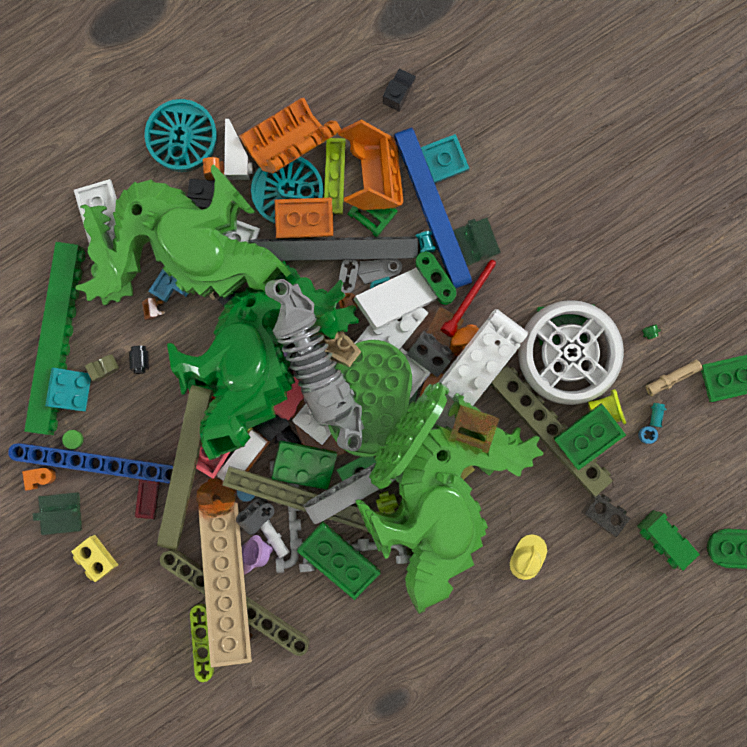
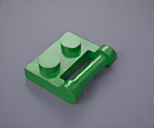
(382, 215)

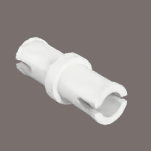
(274, 539)

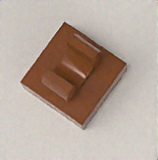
(150, 308)

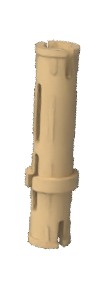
(676, 376)

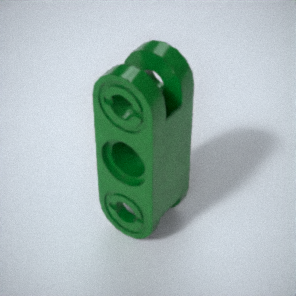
(431, 268)

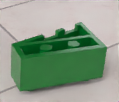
(667, 540)

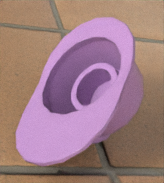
(255, 553)

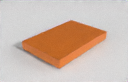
(303, 218)

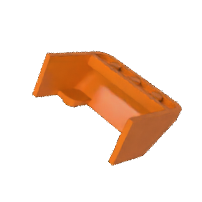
(379, 167)

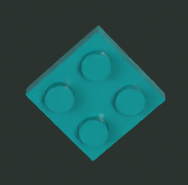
(445, 158)
(68, 389)

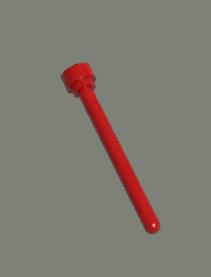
(450, 327)

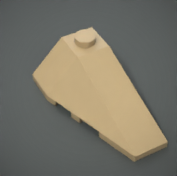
(342, 347)

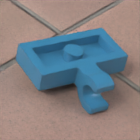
(164, 286)

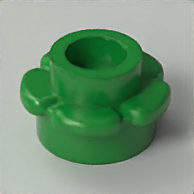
(651, 331)

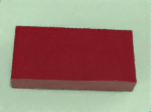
(147, 499)

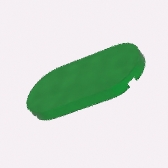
(728, 548)

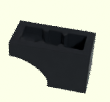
(398, 89)

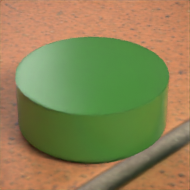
(72, 439)

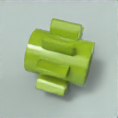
(387, 503)

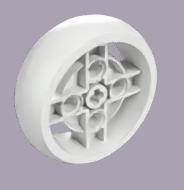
(599, 377)

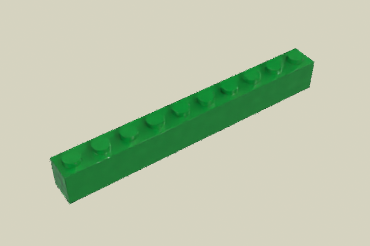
(54, 334)

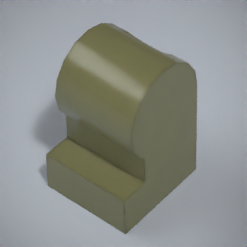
(102, 368)

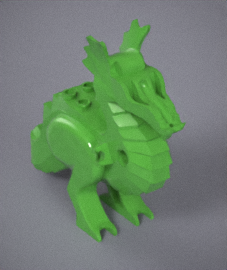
(182, 238)
(436, 506)

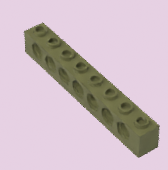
(601, 475)

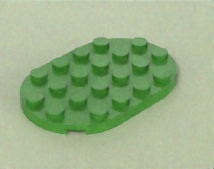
(383, 389)
(409, 435)

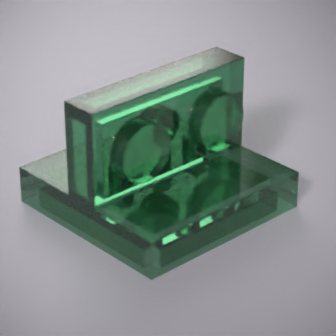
(476, 241)
(59, 513)

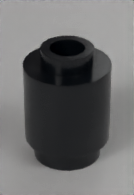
(139, 359)

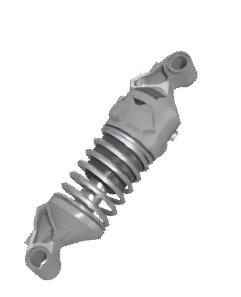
(321, 384)

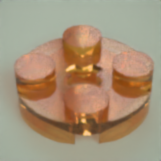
(217, 507)

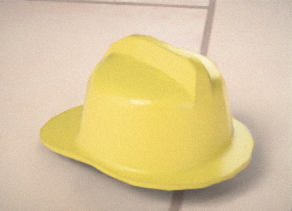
(528, 557)

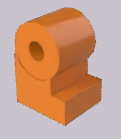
(207, 163)
(41, 476)

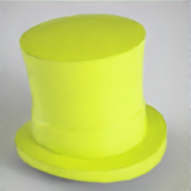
(612, 404)

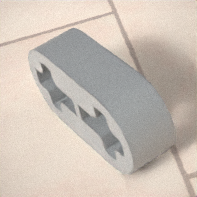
(352, 277)

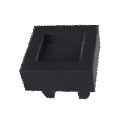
(287, 435)

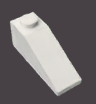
(236, 160)

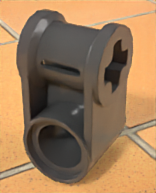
(254, 515)

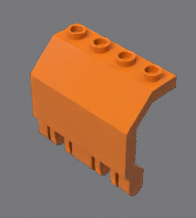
(286, 136)

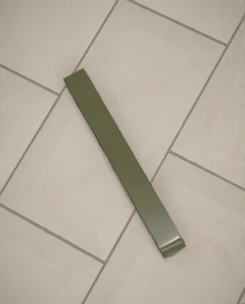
(184, 468)
(261, 613)

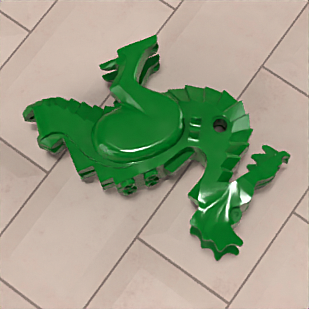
(248, 363)

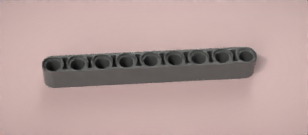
(341, 248)

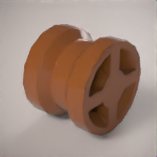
(347, 301)

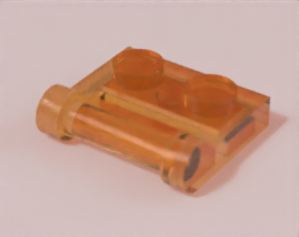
(476, 422)

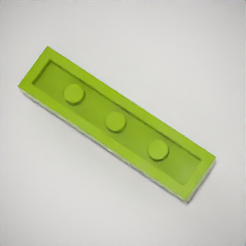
(335, 173)

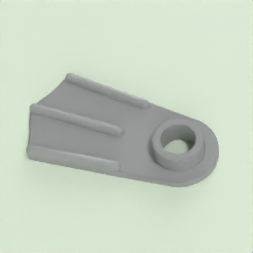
(378, 269)

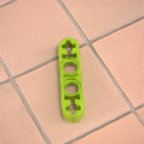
(200, 642)

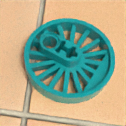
(173, 143)
(260, 180)

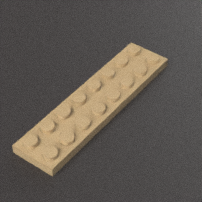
(224, 589)

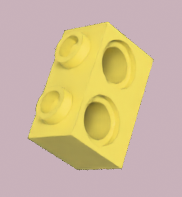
(98, 554)

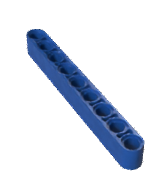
(432, 208)
(86, 464)

